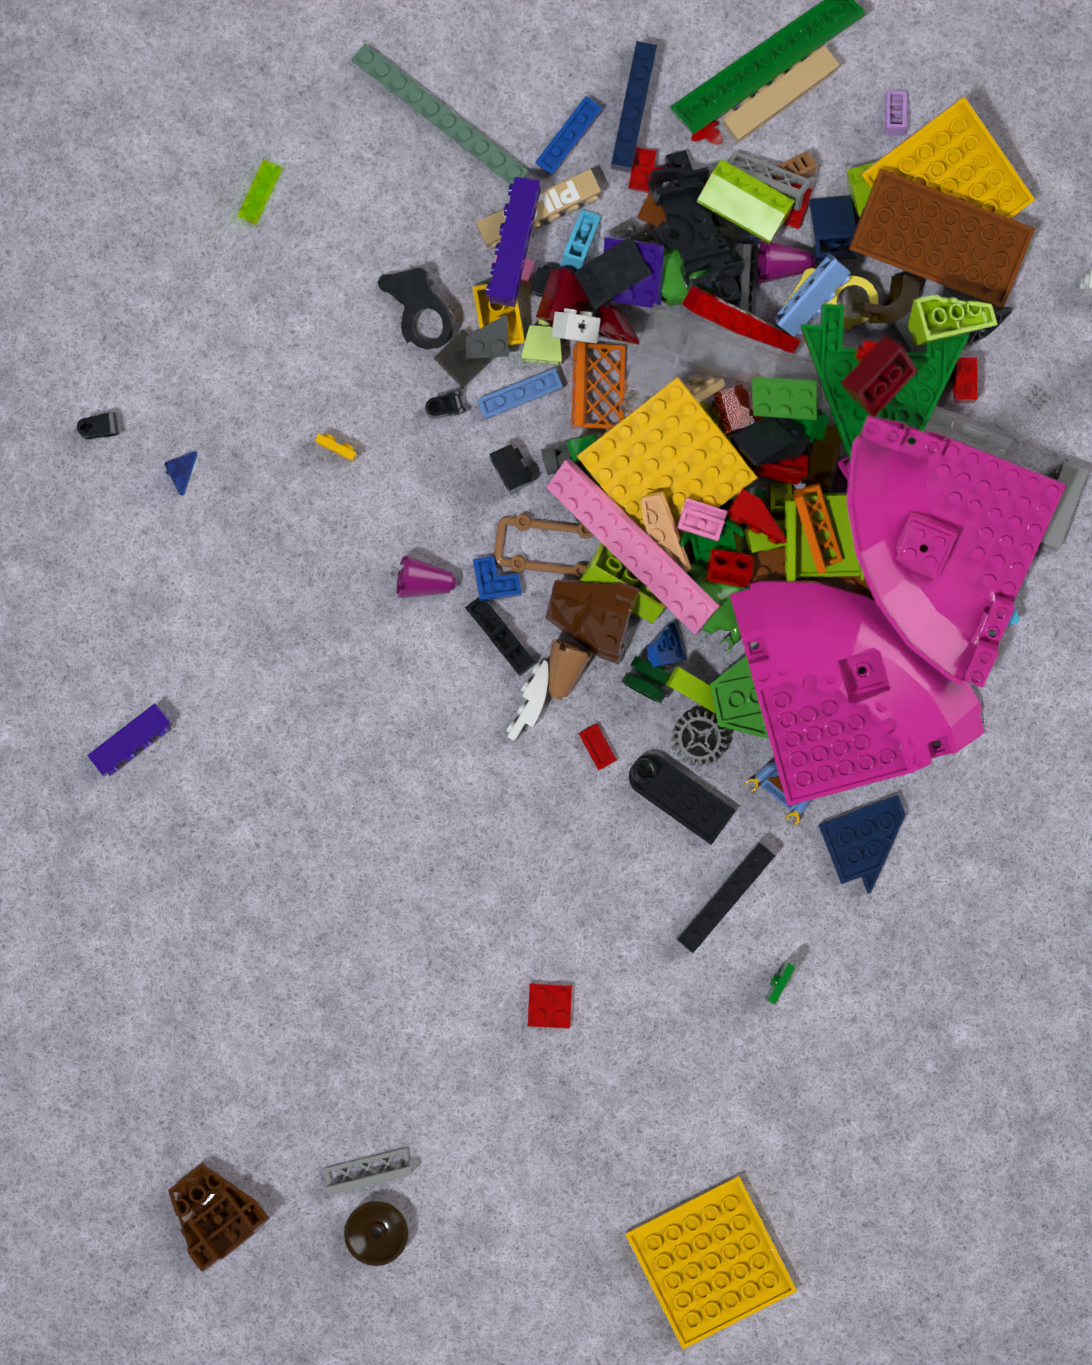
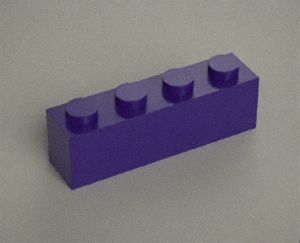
(129, 740)

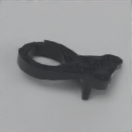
(414, 293)

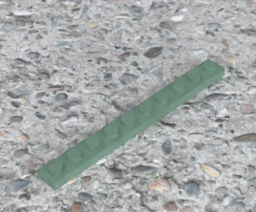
(438, 115)

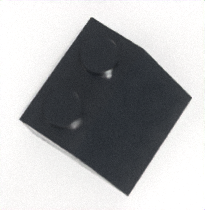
(510, 468)

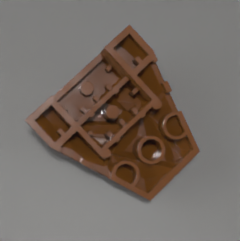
(593, 614)
(214, 1215)

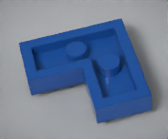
(493, 586)

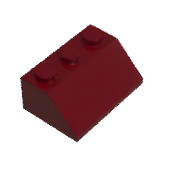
(879, 376)

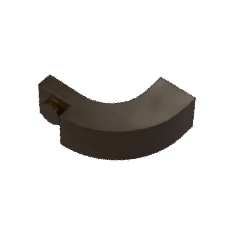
(896, 306)

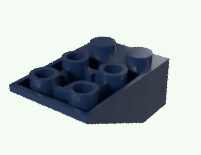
(832, 227)

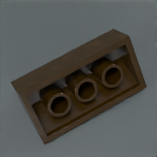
(823, 460)

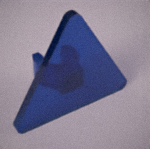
(180, 470)

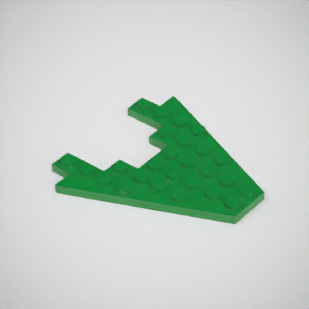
(910, 405)

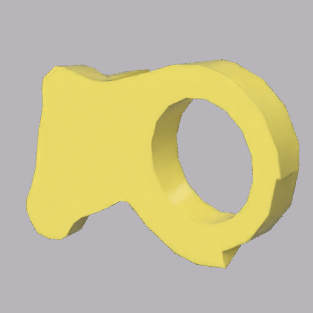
(853, 280)

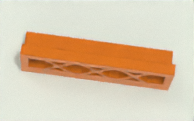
(811, 533)

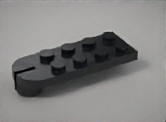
(680, 797)

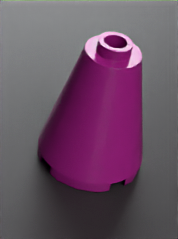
(781, 261)
(422, 579)

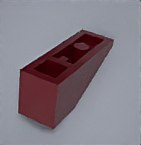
(615, 325)

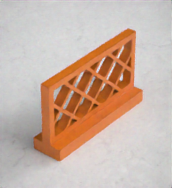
(580, 381)

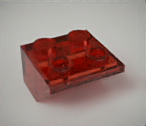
(734, 408)

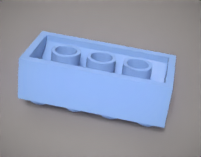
(812, 294)

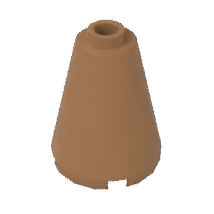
(565, 667)

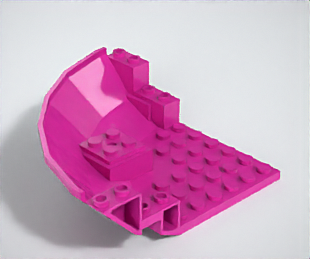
(980, 534)
(825, 717)

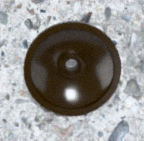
(372, 1248)

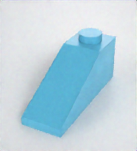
(580, 241)

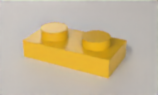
(328, 442)

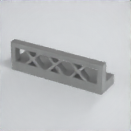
(783, 186)
(374, 1178)

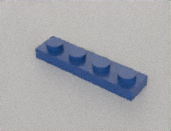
(568, 136)

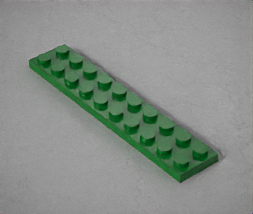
(765, 62)

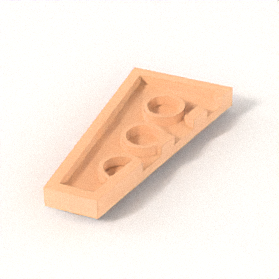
(662, 529)

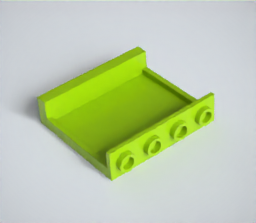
(798, 556)

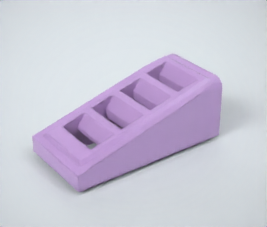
(896, 127)

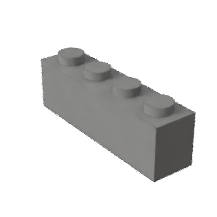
(1074, 479)

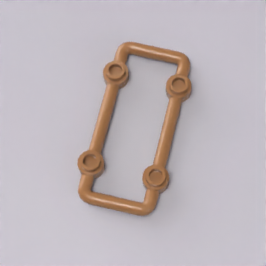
(518, 563)

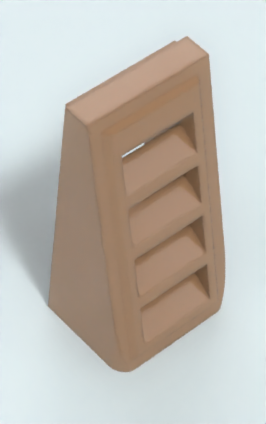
(804, 163)

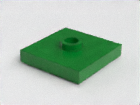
(779, 982)

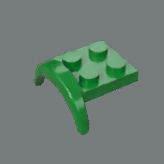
(702, 545)

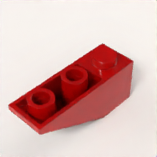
(752, 511)

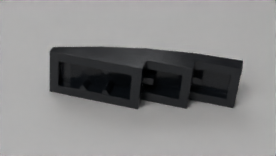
(500, 636)

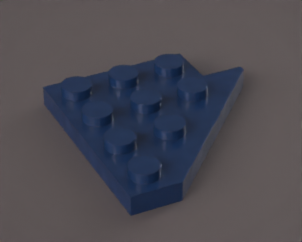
(863, 840)

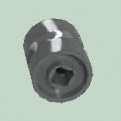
(554, 458)

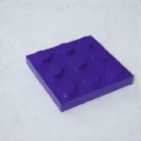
(650, 289)

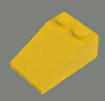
(489, 312)

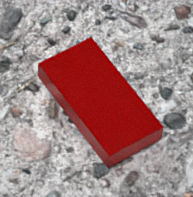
(597, 747)

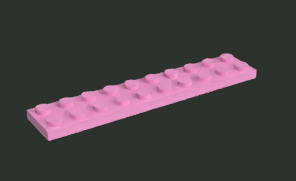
(632, 546)

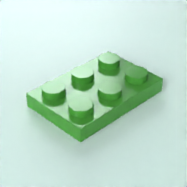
(785, 398)

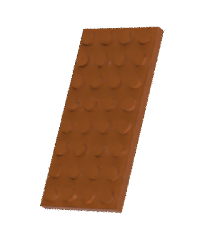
(941, 238)

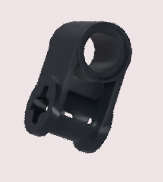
(447, 405)
(102, 426)

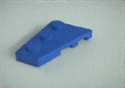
(666, 646)

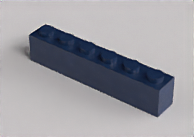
(633, 106)

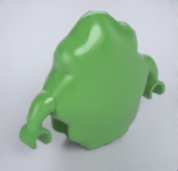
(673, 285)
(724, 617)

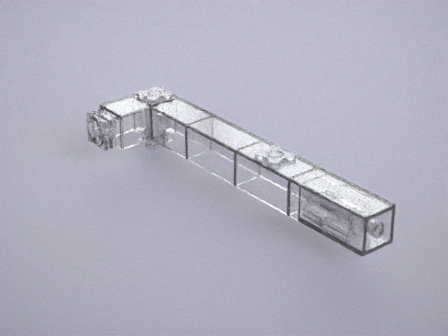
(685, 341)

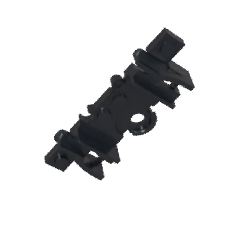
(696, 230)

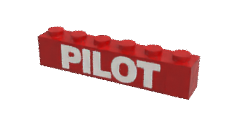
(738, 320)

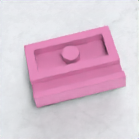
(702, 519)

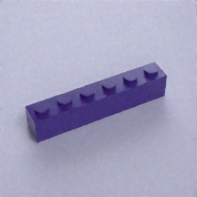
(514, 242)

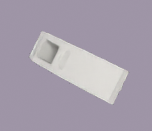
(535, 693)

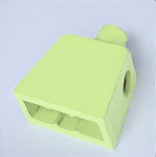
(541, 346)

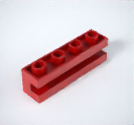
(785, 471)

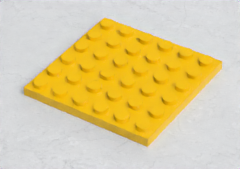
(959, 159)
(670, 449)
(710, 1262)

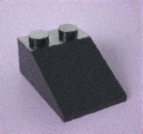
(613, 273)
(771, 440)

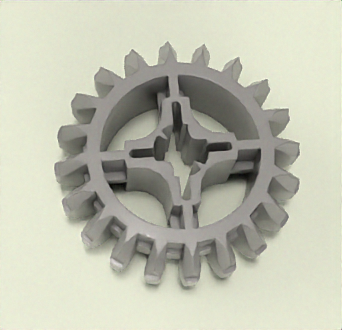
(684, 749)

